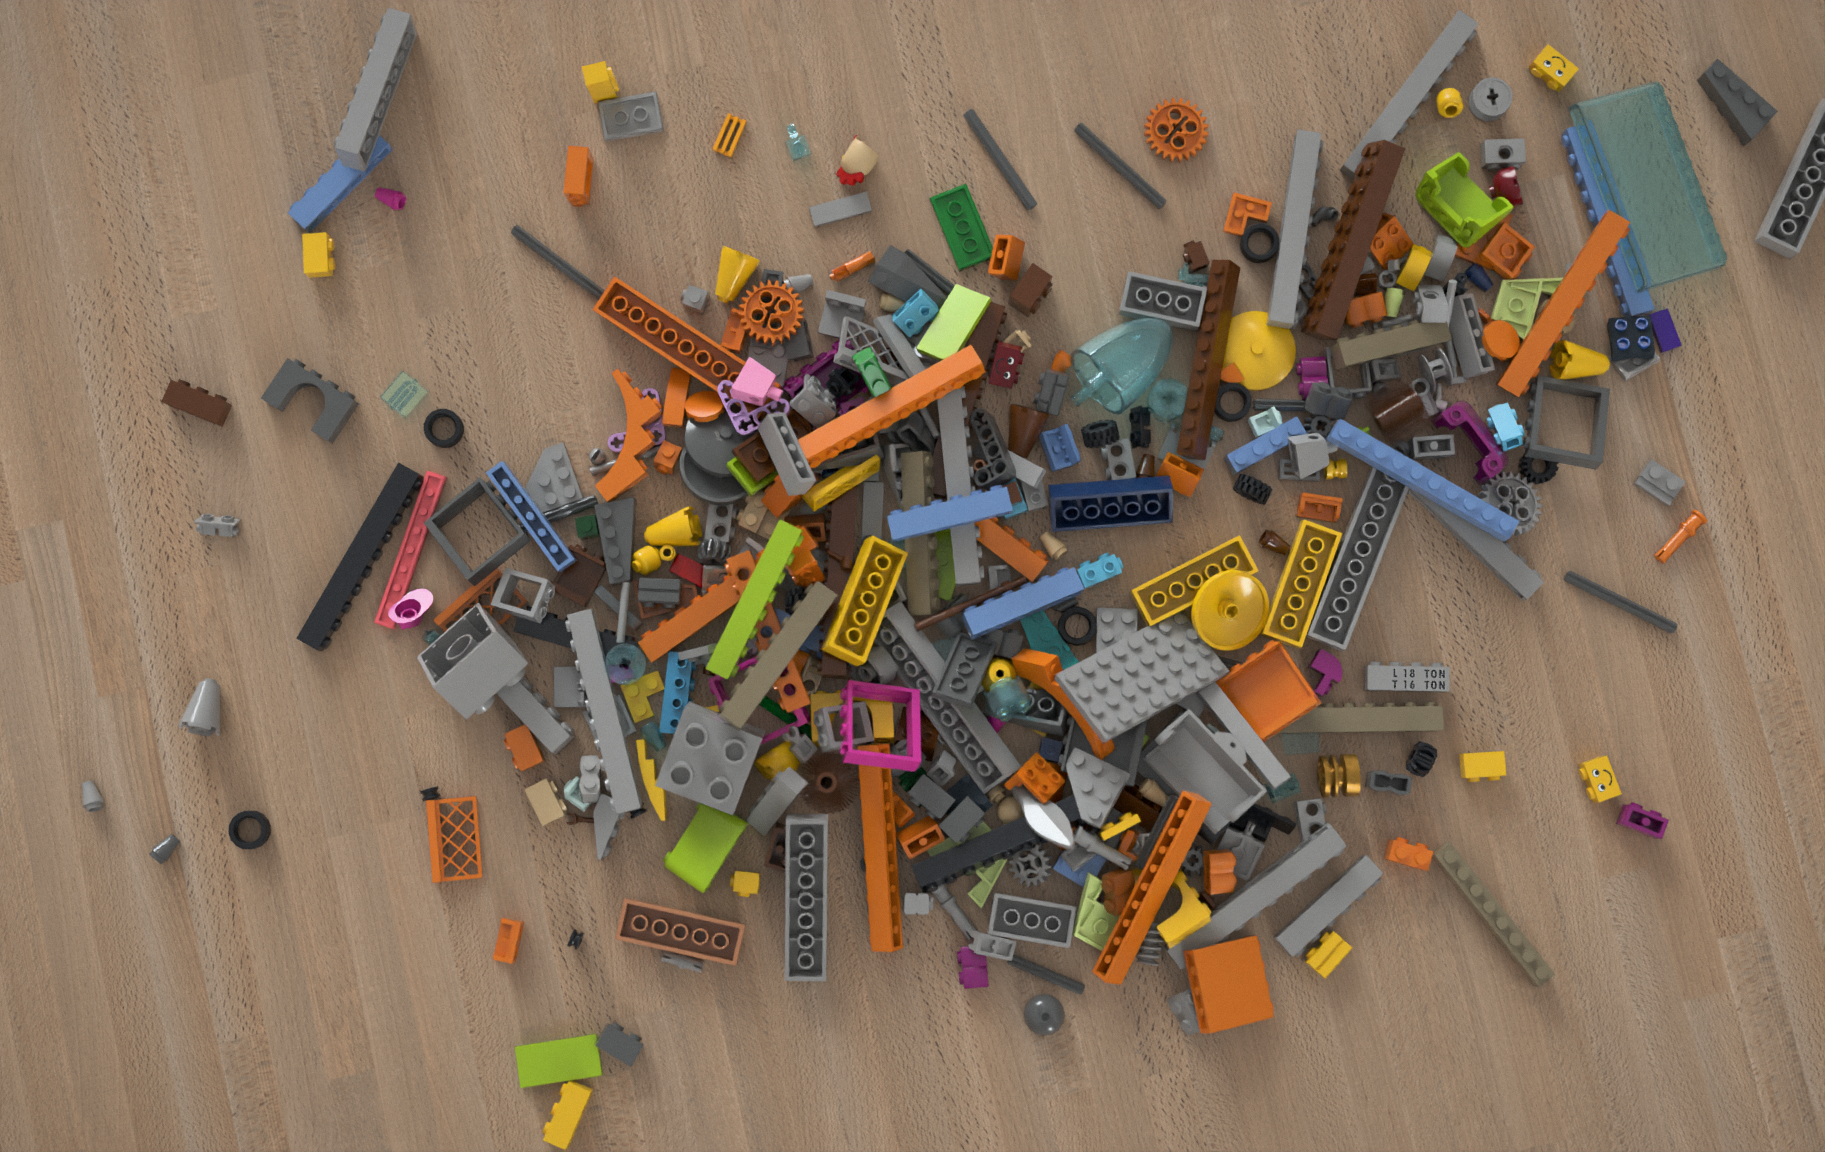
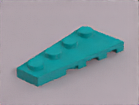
(1045, 638)

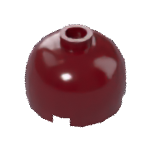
(1506, 185)

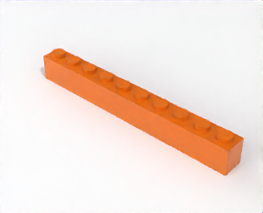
(1563, 302)
(891, 406)
(702, 611)
(880, 854)
(1152, 887)

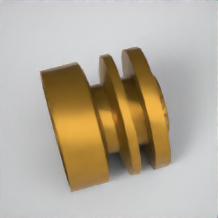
(1342, 775)

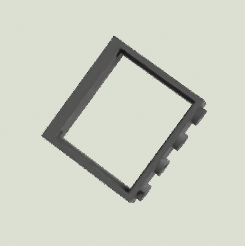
(1563, 456)
(457, 505)

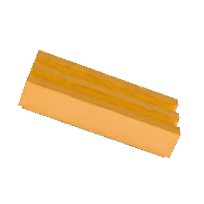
(722, 132)

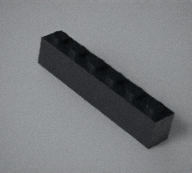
(555, 631)

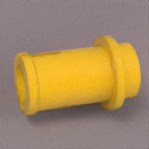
(663, 550)

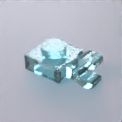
(797, 145)

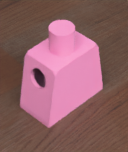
(755, 384)

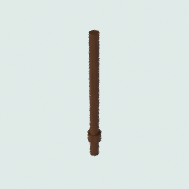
(1005, 586)

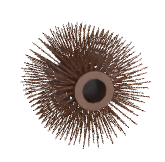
(1398, 411)
(839, 776)

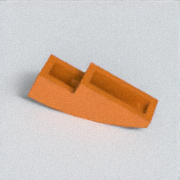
(676, 396)

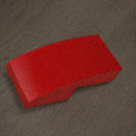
(687, 569)

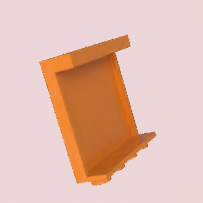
(1269, 690)
(1228, 984)

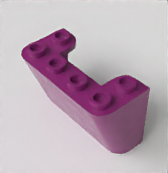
(821, 369)

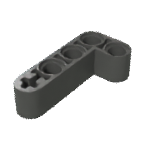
(990, 446)

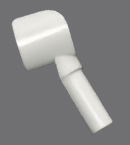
(1440, 404)

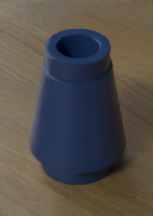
(1478, 276)

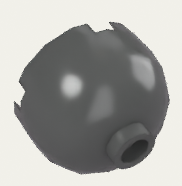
(1044, 1014)

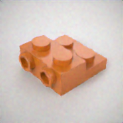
(1507, 252)

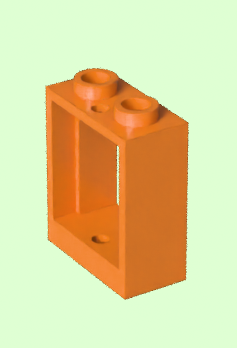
(578, 175)

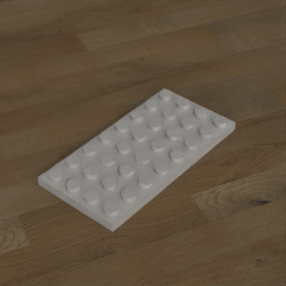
(1141, 676)

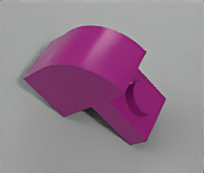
(1329, 668)

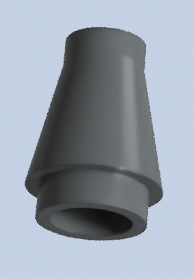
(164, 849)

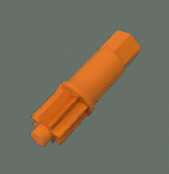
(848, 268)

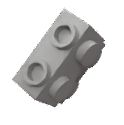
(699, 655)

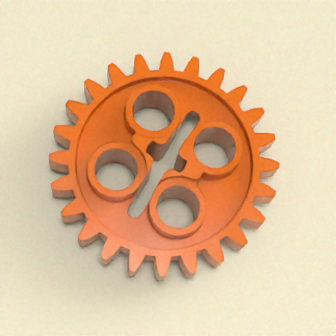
(1190, 140)
(787, 319)

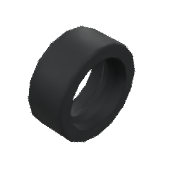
(1268, 230)
(1244, 392)
(432, 417)
(1073, 611)
(265, 829)

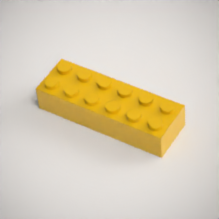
(1301, 584)
(1178, 587)
(864, 601)

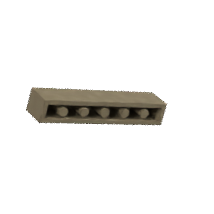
(1389, 343)

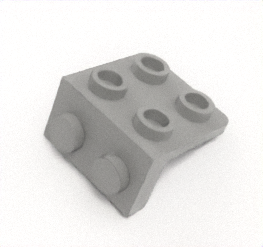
(815, 402)
(1184, 1010)

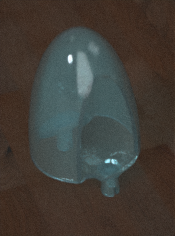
(1122, 362)

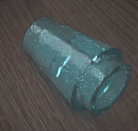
(652, 735)

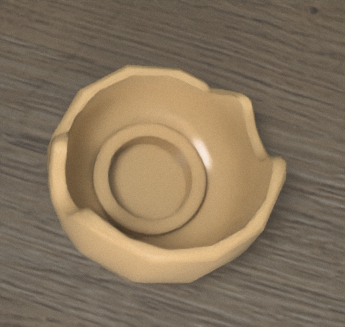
(1009, 810)

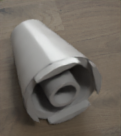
(203, 710)

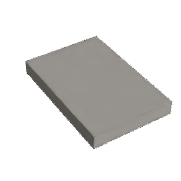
(630, 116)

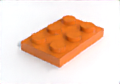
(1472, 253)

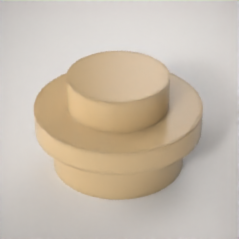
(997, 794)

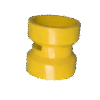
(1336, 469)

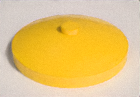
(1259, 350)
(1230, 610)

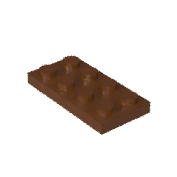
(753, 452)

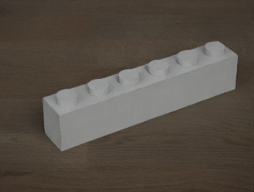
(1328, 905)

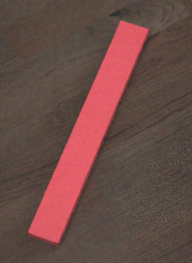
(411, 546)

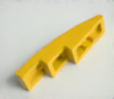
(649, 774)

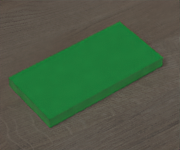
(962, 227)

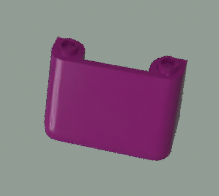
(1465, 417)

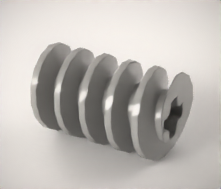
(1149, 946)

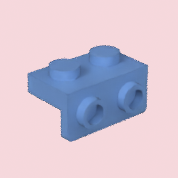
(1060, 448)

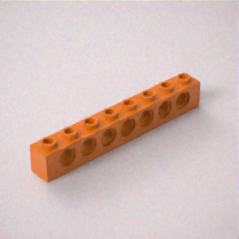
(800, 697)

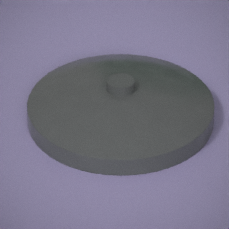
(711, 442)
(708, 487)

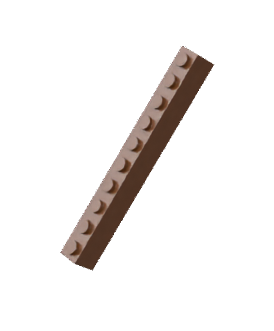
(982, 341)
(1208, 360)
(842, 543)

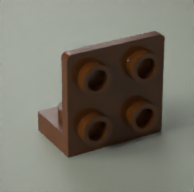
(928, 733)

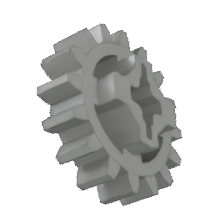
(1023, 868)

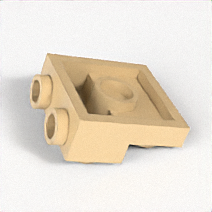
(758, 517)

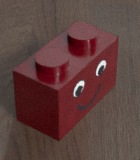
(1005, 365)

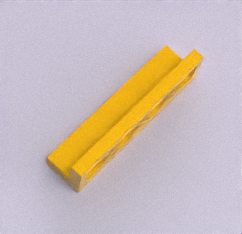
(840, 483)

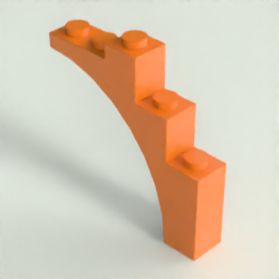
(627, 469)
(1041, 670)

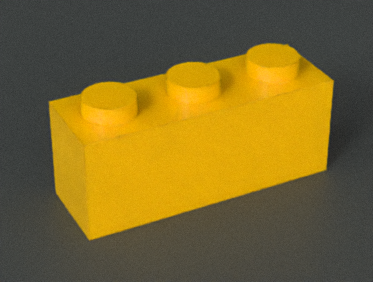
(600, 81)
(567, 1114)

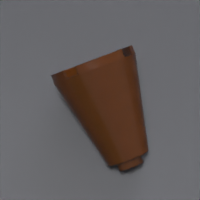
(1024, 428)

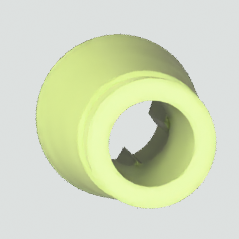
(1393, 300)

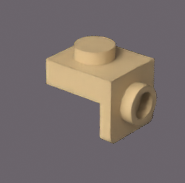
(1019, 338)

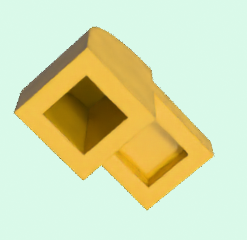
(1414, 267)

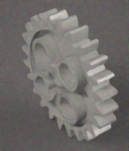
(1510, 502)

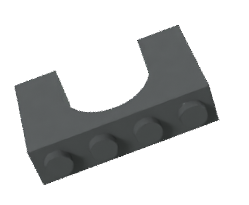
(294, 377)

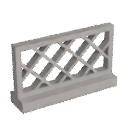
(844, 354)

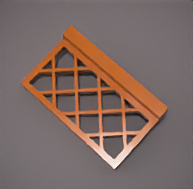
(469, 596)
(436, 835)

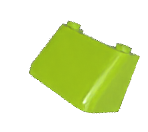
(1459, 202)
(704, 846)

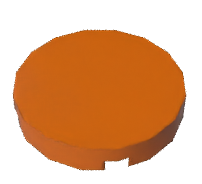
(1500, 340)
(704, 406)

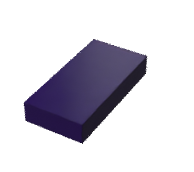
(1664, 331)

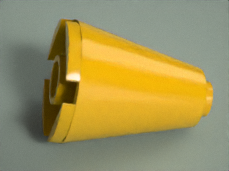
(733, 273)
(1576, 361)
(677, 529)
(998, 664)
(775, 760)

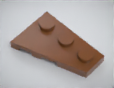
(688, 593)

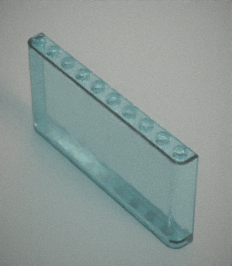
(1651, 183)

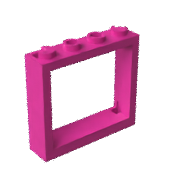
(881, 692)
(801, 713)

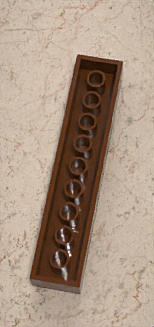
(1352, 240)

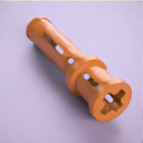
(1686, 530)

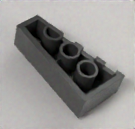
(1736, 101)
(617, 534)

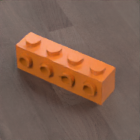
(1011, 548)

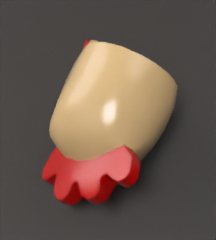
(856, 162)

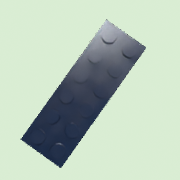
(1110, 503)

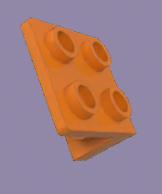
(1389, 241)
(1037, 777)

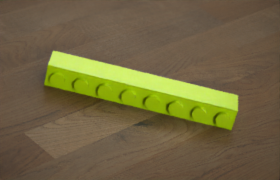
(755, 599)

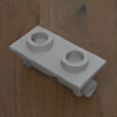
(226, 524)

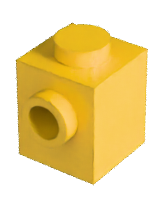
(745, 882)

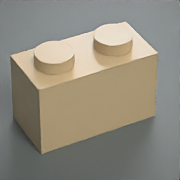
(546, 801)

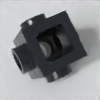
(842, 382)

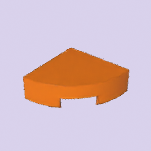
(1232, 374)

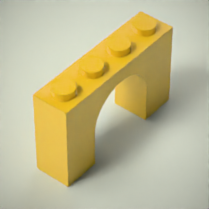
(879, 710)
(1189, 917)

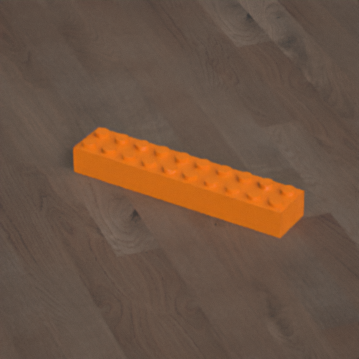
(672, 338)

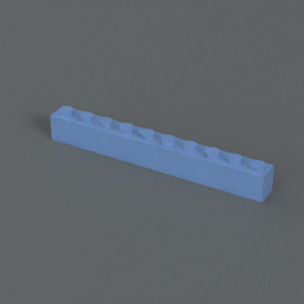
(1623, 286)
(1422, 480)

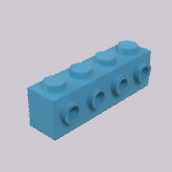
(676, 691)

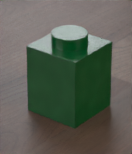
(587, 527)

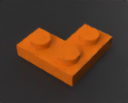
(1245, 207)

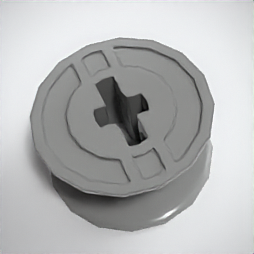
(1496, 90)
(1436, 369)

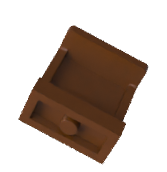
(581, 577)

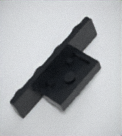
(1264, 820)

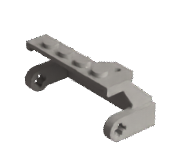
(1206, 764)

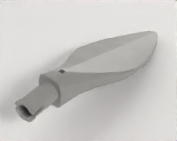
(1045, 818)

